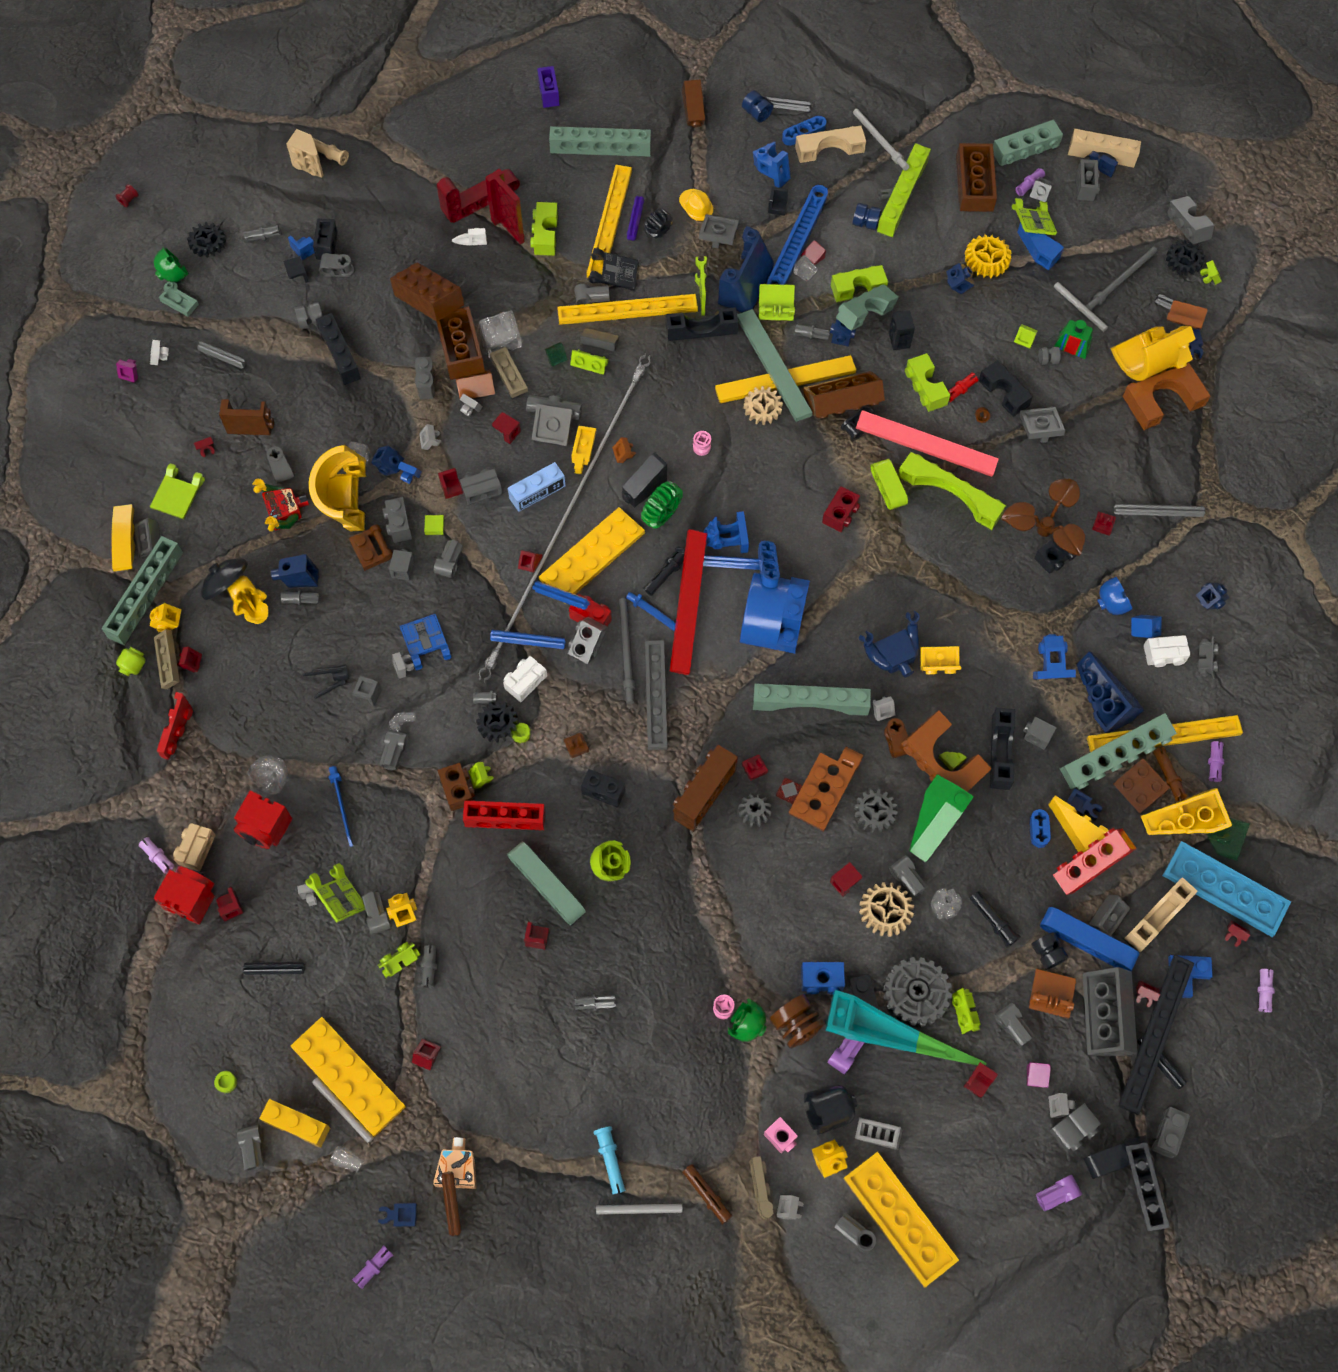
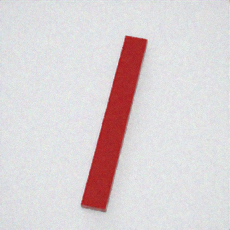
(688, 602)

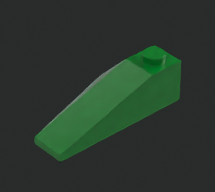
(939, 812)

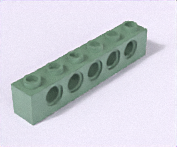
(600, 141)
(142, 590)
(1160, 726)

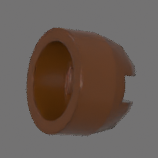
(986, 414)

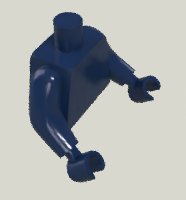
(895, 651)

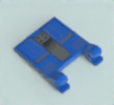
(424, 637)

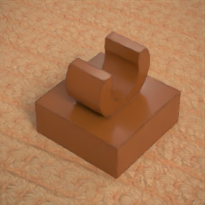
(622, 450)

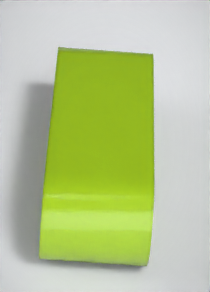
(889, 484)

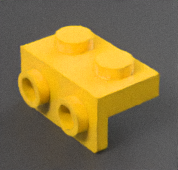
(939, 659)

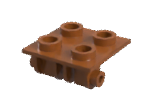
(1052, 993)

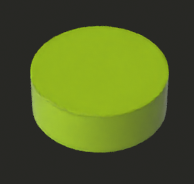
(522, 734)
(225, 1082)

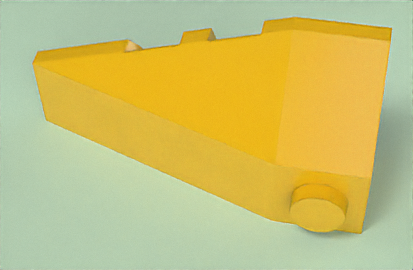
(1193, 815)
(1078, 827)

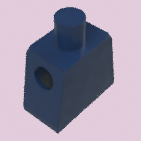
(297, 572)

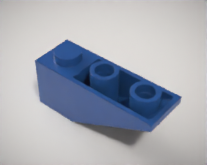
(1041, 247)

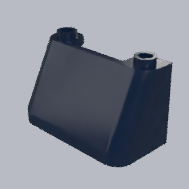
(742, 286)

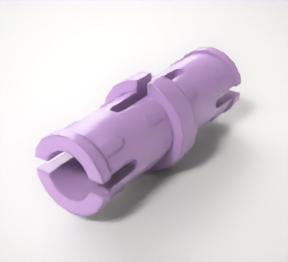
(156, 855)
(1265, 990)

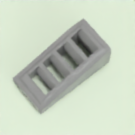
(896, 1139)

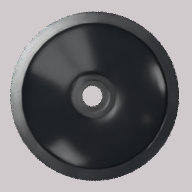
(222, 576)

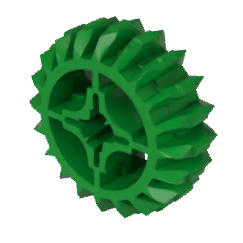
(662, 504)

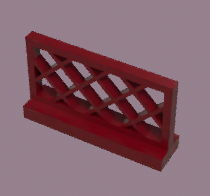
(504, 205)

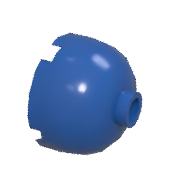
(1113, 597)

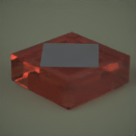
(789, 790)

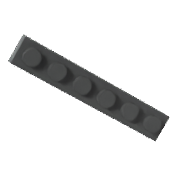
(656, 695)

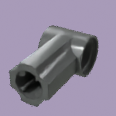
(588, 295)
(447, 563)
(394, 744)
(904, 871)
(377, 916)
(1011, 1020)
(250, 1141)
(854, 1231)

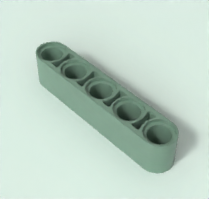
(546, 883)

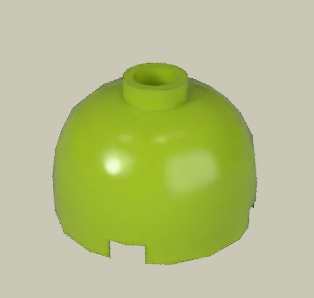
(610, 861)

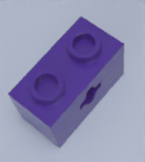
(548, 86)

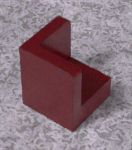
(507, 426)
(450, 483)
(845, 879)
(229, 905)
(536, 936)
(980, 1080)

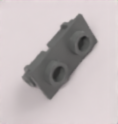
(1210, 664)

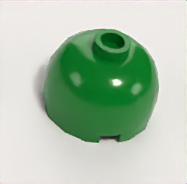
(168, 266)
(748, 1022)

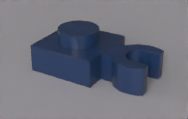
(1105, 164)
(1195, 346)
(1082, 804)
(403, 1215)

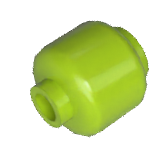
(130, 661)

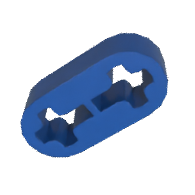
(1044, 828)

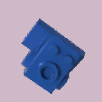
(770, 166)
(737, 531)
(1053, 670)

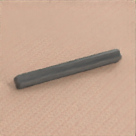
(1159, 510)

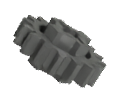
(868, 810)

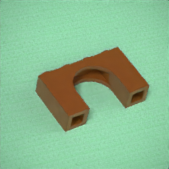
(1182, 381)
(921, 745)

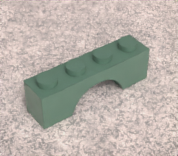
(878, 300)

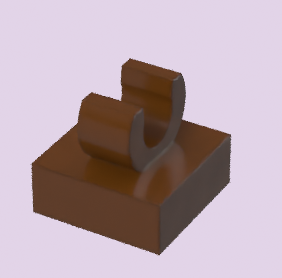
(576, 745)

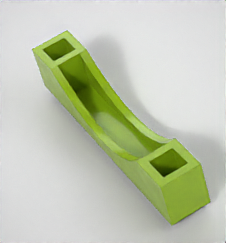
(898, 200)
(921, 472)

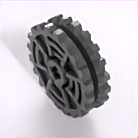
(933, 993)

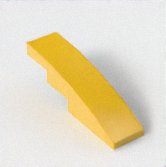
(122, 538)

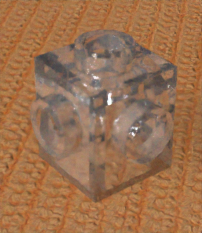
(944, 909)

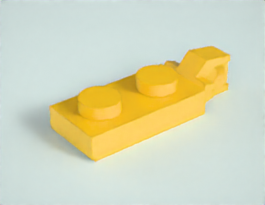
(583, 447)

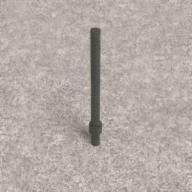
(1101, 296)
(629, 683)

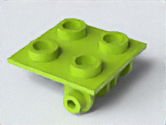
(776, 302)

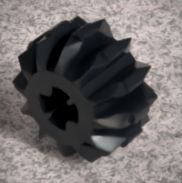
(658, 223)

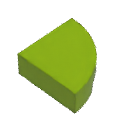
(952, 759)

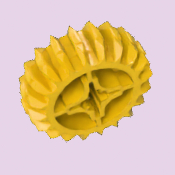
(984, 253)

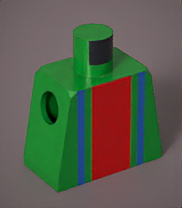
(1075, 338)

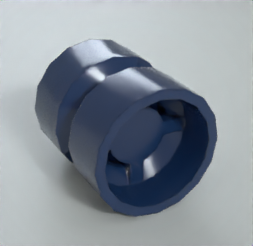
(757, 106)
(866, 216)

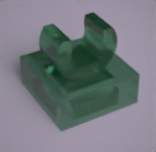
(556, 354)

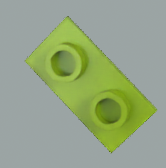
(588, 362)
(404, 954)
(963, 1002)

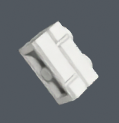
(1167, 650)
(524, 678)

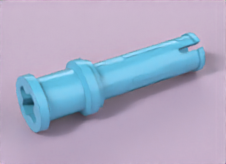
(608, 1150)

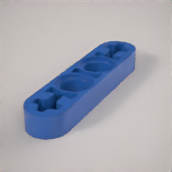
(768, 564)

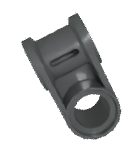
(334, 264)
(279, 466)

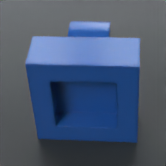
(408, 472)

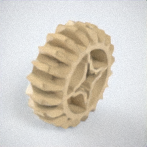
(894, 910)

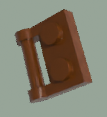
(365, 549)

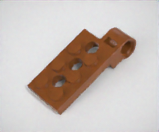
(847, 765)

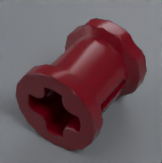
(126, 195)

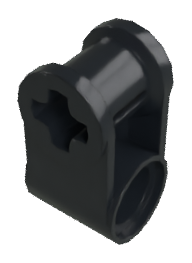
(850, 424)

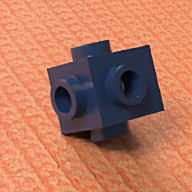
(960, 278)
(841, 333)
(387, 460)
(1207, 598)

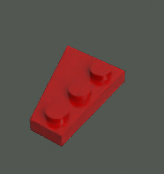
(177, 721)

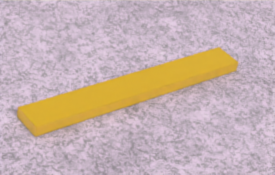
(611, 214)
(627, 309)
(801, 375)
(1186, 732)

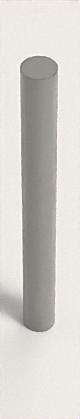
(1080, 306)
(342, 1109)
(637, 1209)

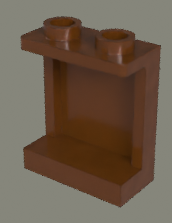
(246, 421)

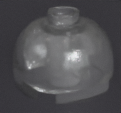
(269, 773)

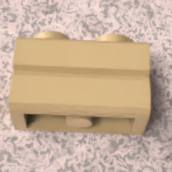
(194, 847)

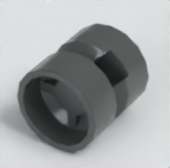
(307, 315)

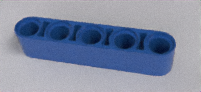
(1089, 939)

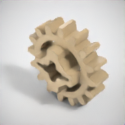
(770, 401)

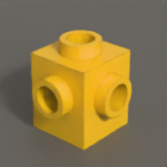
(165, 617)
(401, 909)
(830, 1158)

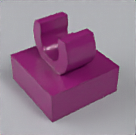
(127, 370)

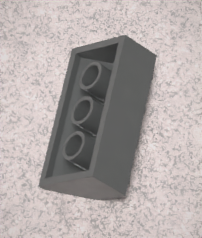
(1109, 1012)

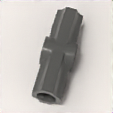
(555, 401)

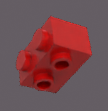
(597, 612)

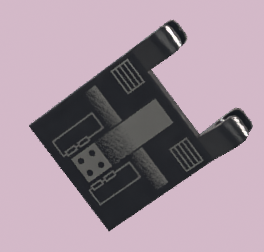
(616, 270)

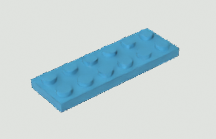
(1228, 889)

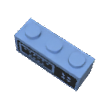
(536, 486)

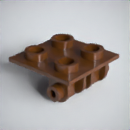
(1141, 785)

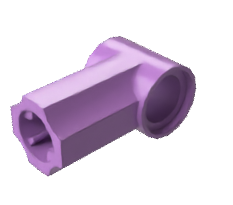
(845, 1054)
(1062, 1191)

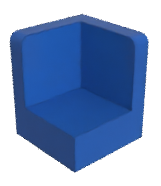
(302, 247)
(1146, 626)

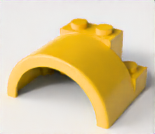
(1154, 352)
(338, 493)

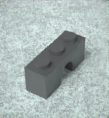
(1183, 214)

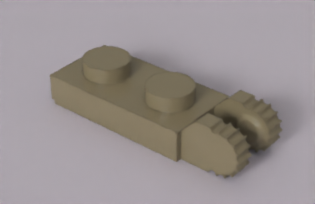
(761, 1189)

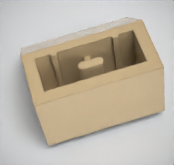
(304, 153)

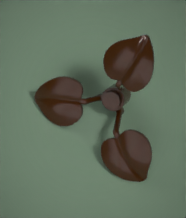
(1069, 538)

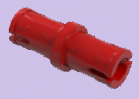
(962, 386)

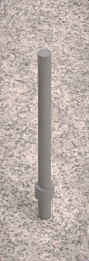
(897, 157)

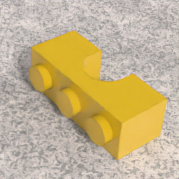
(295, 1123)

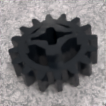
(206, 239)
(1185, 258)
(497, 726)

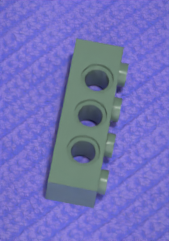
(1027, 142)

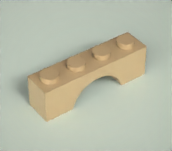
(848, 139)
(1122, 149)
(1161, 914)

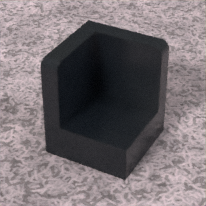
(778, 201)
(295, 268)

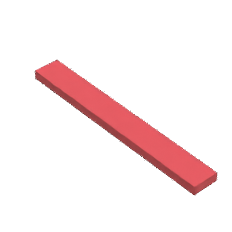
(927, 443)

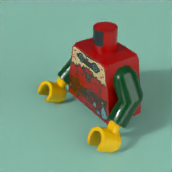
(280, 504)

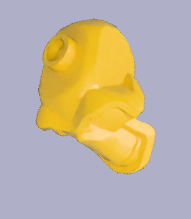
(248, 600)

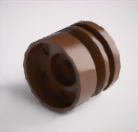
(797, 1021)

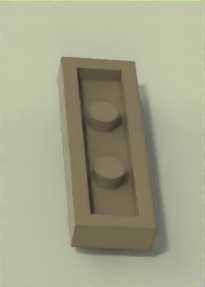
(508, 372)
(166, 659)

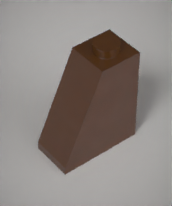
(693, 103)

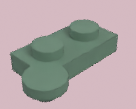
(178, 299)

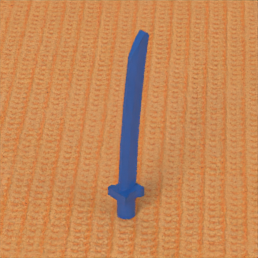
(638, 601)
(335, 777)

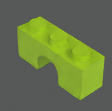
(545, 217)
(844, 283)
(931, 395)

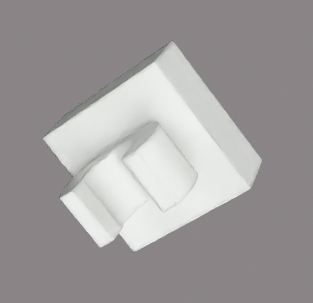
(158, 352)

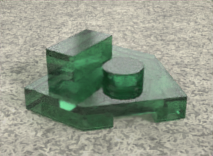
(1229, 840)

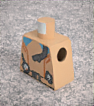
(460, 1163)

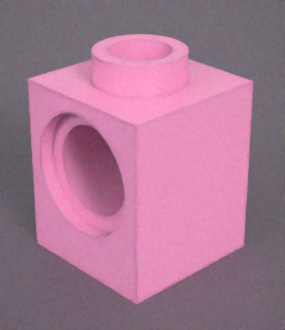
(780, 1126)

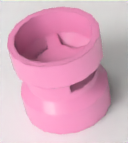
(702, 443)
(721, 1004)

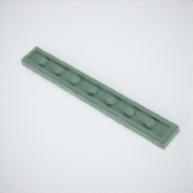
(774, 365)

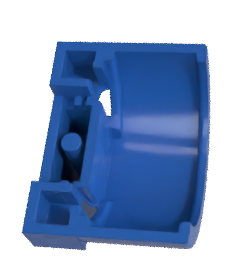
(769, 608)

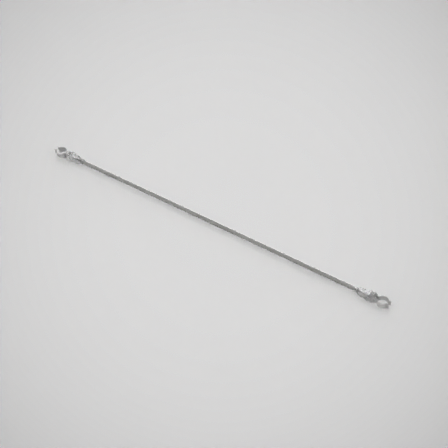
(490, 662)

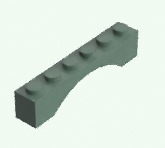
(846, 700)

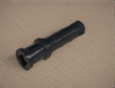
(671, 565)
(1000, 926)

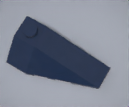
(1109, 697)

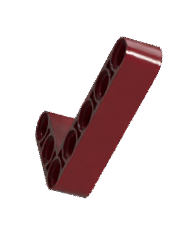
(460, 205)

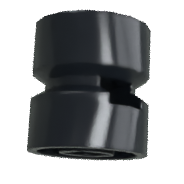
(1050, 951)

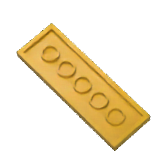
(593, 553)
(348, 1076)
(901, 1219)

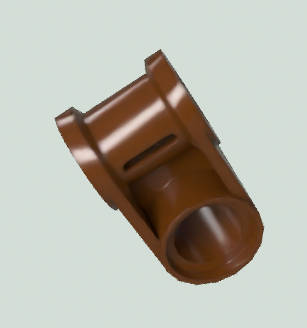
(895, 738)

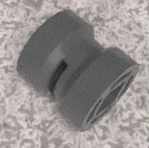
(1049, 355)

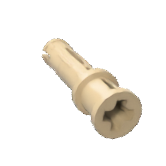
(331, 152)

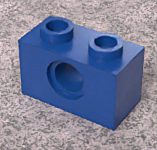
(832, 970)

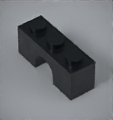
(997, 377)

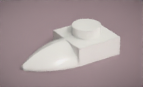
(474, 237)

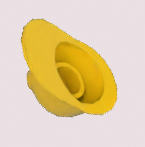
(696, 204)

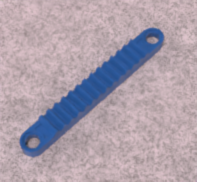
(798, 236)

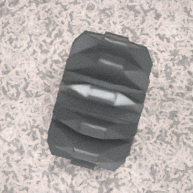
(758, 816)

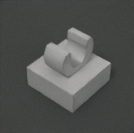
(469, 405)
(428, 436)
(400, 665)
(883, 708)
(308, 894)
(1060, 1105)
(788, 1207)

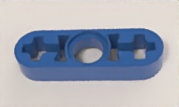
(818, 124)

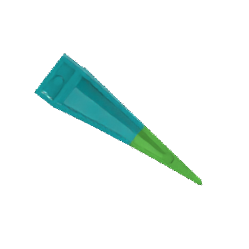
(867, 1024)

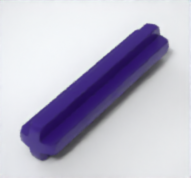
(635, 218)

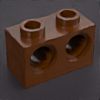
(452, 788)

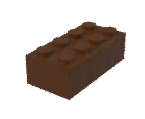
(976, 177)
(427, 291)
(460, 344)
(844, 394)
(705, 787)

